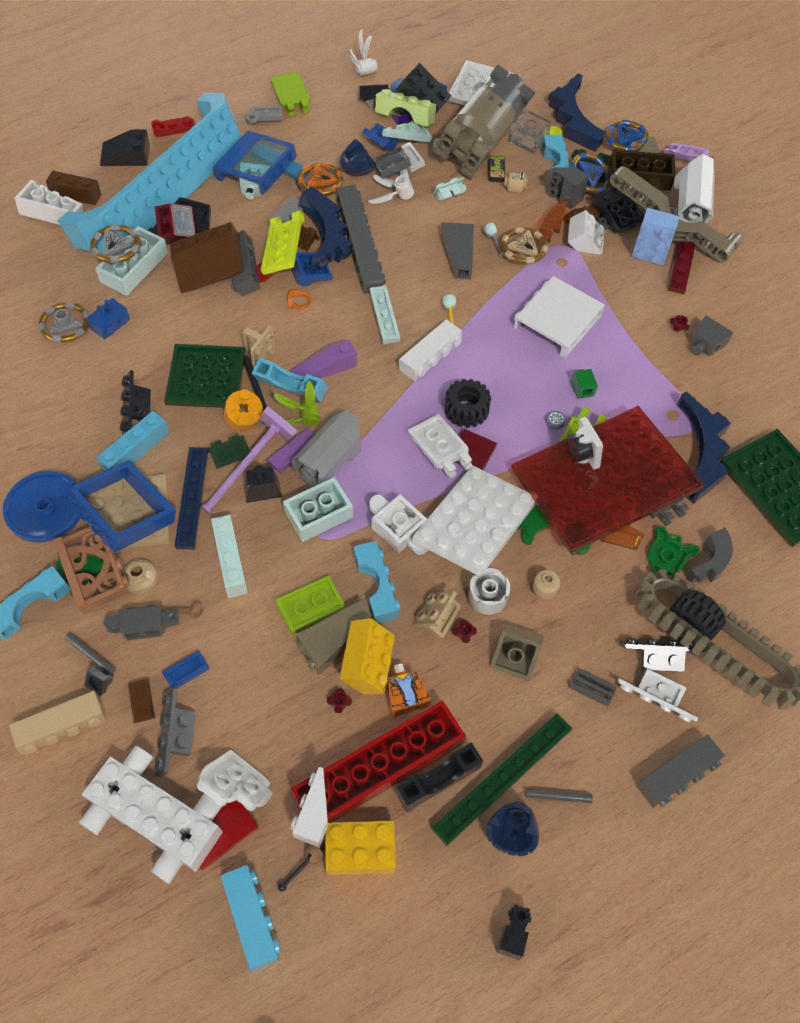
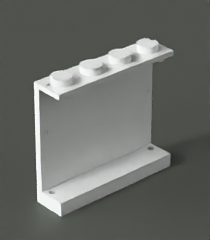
(560, 314)

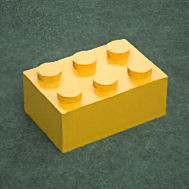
(367, 657)
(360, 848)

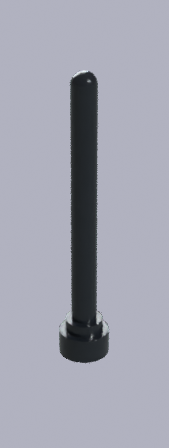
(254, 382)

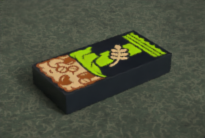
(497, 169)

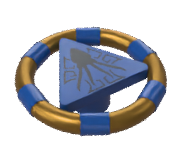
(626, 135)
(593, 171)

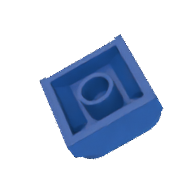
(305, 275)

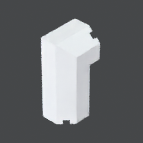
(696, 190)

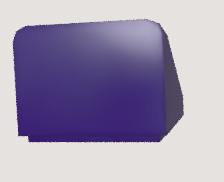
(402, 117)

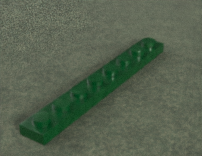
(501, 779)

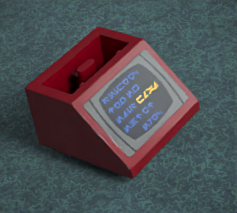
(174, 222)

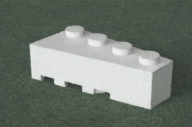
(43, 204)

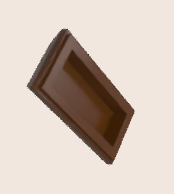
(141, 701)

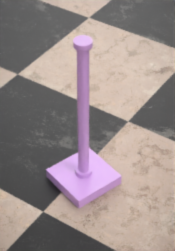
(276, 425)

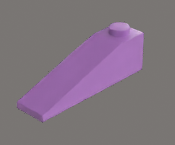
(328, 360)

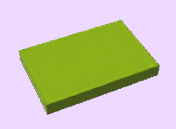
(310, 604)

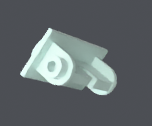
(443, 189)

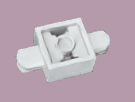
(397, 522)

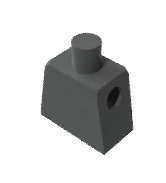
(710, 337)

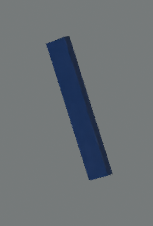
(191, 499)

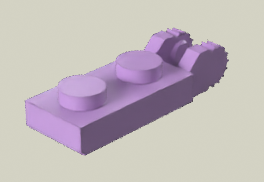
(685, 152)

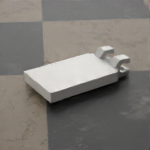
(441, 444)

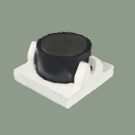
(586, 445)

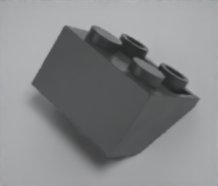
(568, 184)

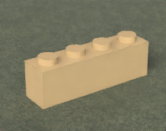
(57, 723)

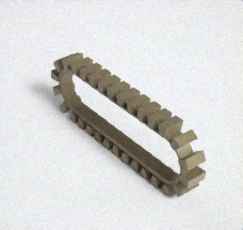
(784, 697)

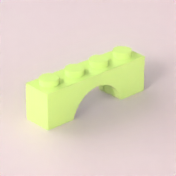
(421, 110)

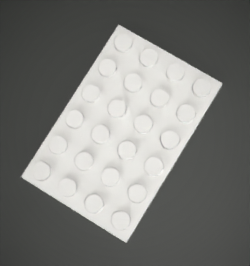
(475, 520)

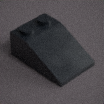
(126, 149)

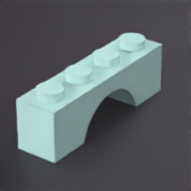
(229, 556)

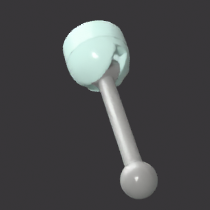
(490, 231)

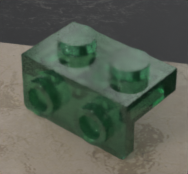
(229, 451)

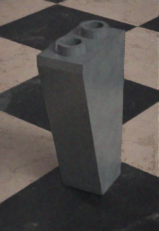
(458, 245)

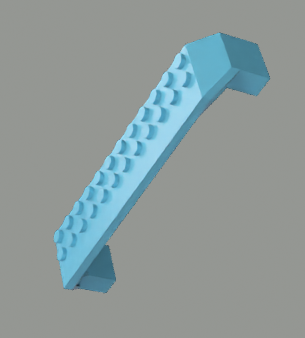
(165, 180)

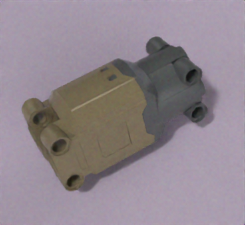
(484, 120)

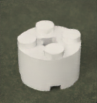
(492, 601)

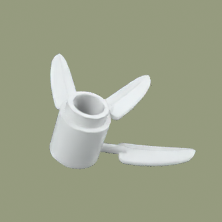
(365, 66)
(401, 183)

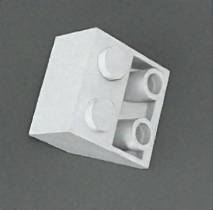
(586, 234)

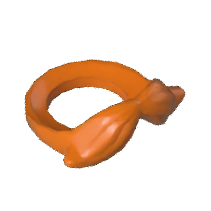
(294, 292)

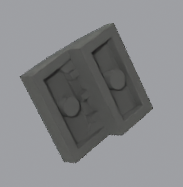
(392, 162)

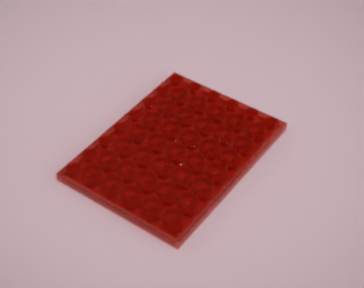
(634, 479)

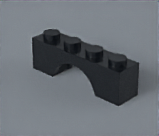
(425, 786)

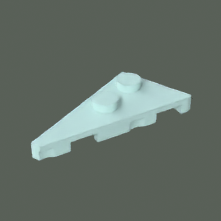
(409, 132)

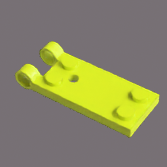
(282, 243)

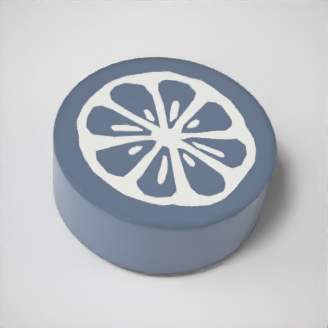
(556, 420)

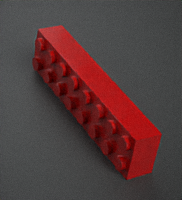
(387, 760)

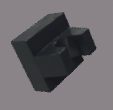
(97, 680)

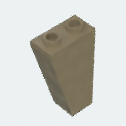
(328, 638)

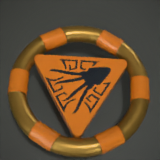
(320, 178)

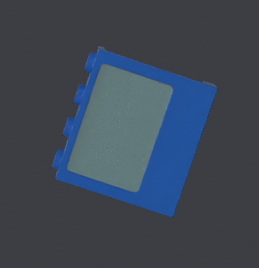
(256, 159)

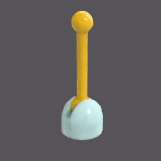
(449, 303)

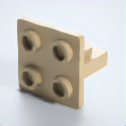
(258, 344)
(438, 613)

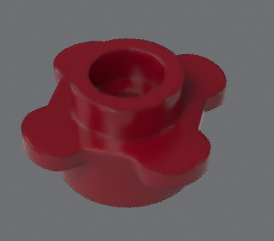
(679, 323)
(464, 625)
(333, 700)

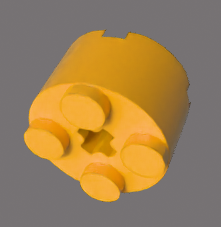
(242, 400)

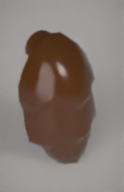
(591, 210)

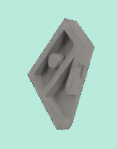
(285, 211)

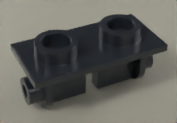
(370, 91)

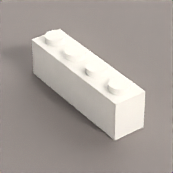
(430, 350)

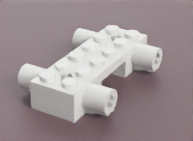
(152, 814)

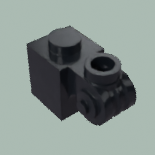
(514, 936)

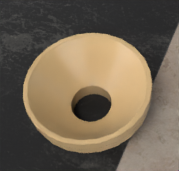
(143, 582)

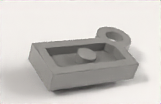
(265, 113)

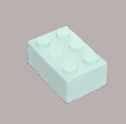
(318, 509)

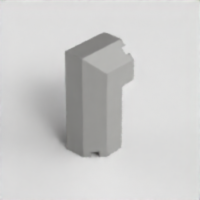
(329, 449)

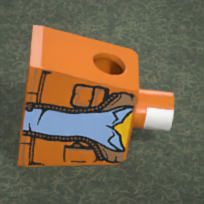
(406, 692)

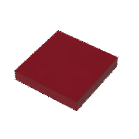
(479, 448)

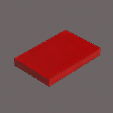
(236, 826)

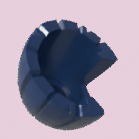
(356, 159)
(513, 829)

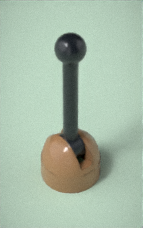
(313, 855)

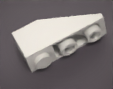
(313, 818)

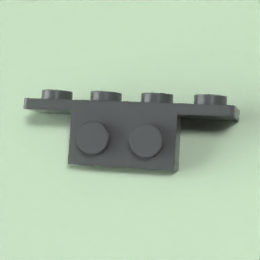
(175, 733)

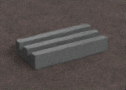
(581, 673)

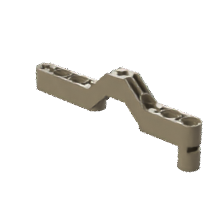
(697, 233)

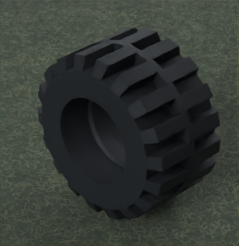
(467, 414)
(699, 612)

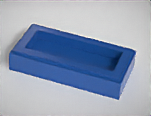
(186, 670)

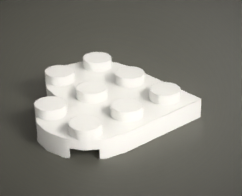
(234, 779)

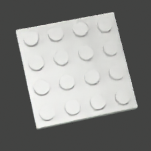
(469, 80)

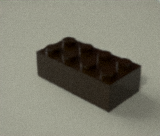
(654, 168)

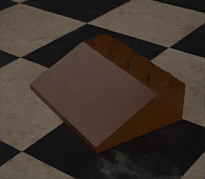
(207, 257)

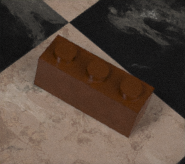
(75, 187)

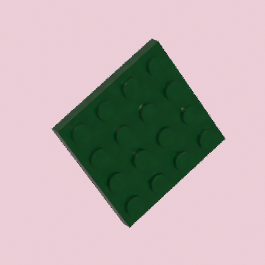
(204, 375)

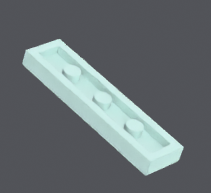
(384, 314)

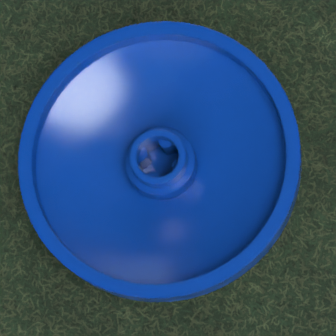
(39, 507)

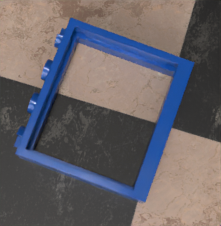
(127, 471)

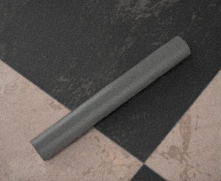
(90, 653)
(558, 795)

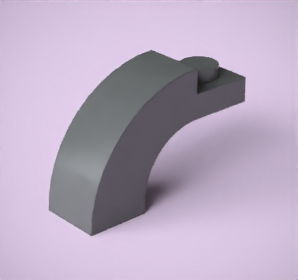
(720, 551)

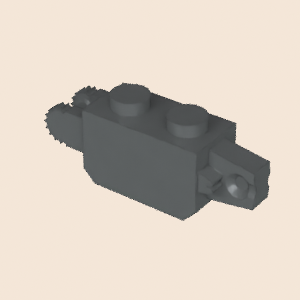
(141, 622)

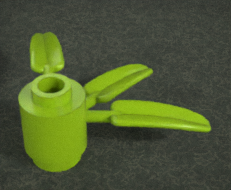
(308, 408)

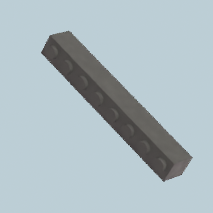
(359, 234)

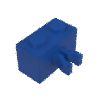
(108, 318)

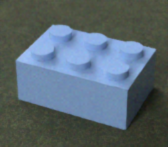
(655, 236)

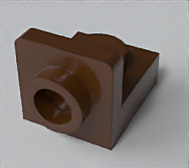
(307, 237)

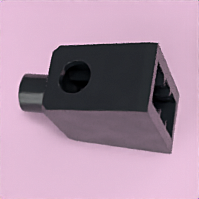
(261, 484)

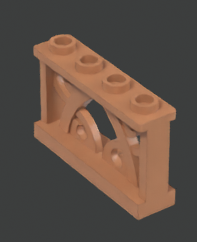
(83, 592)

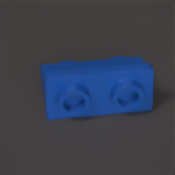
(376, 135)

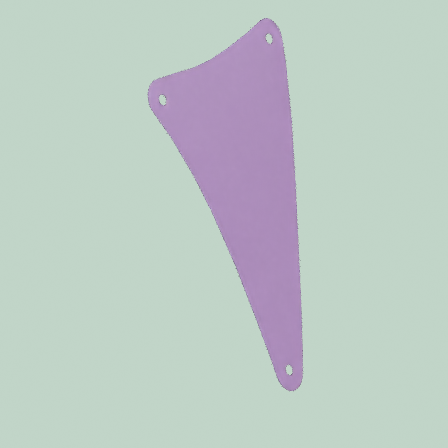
(525, 385)

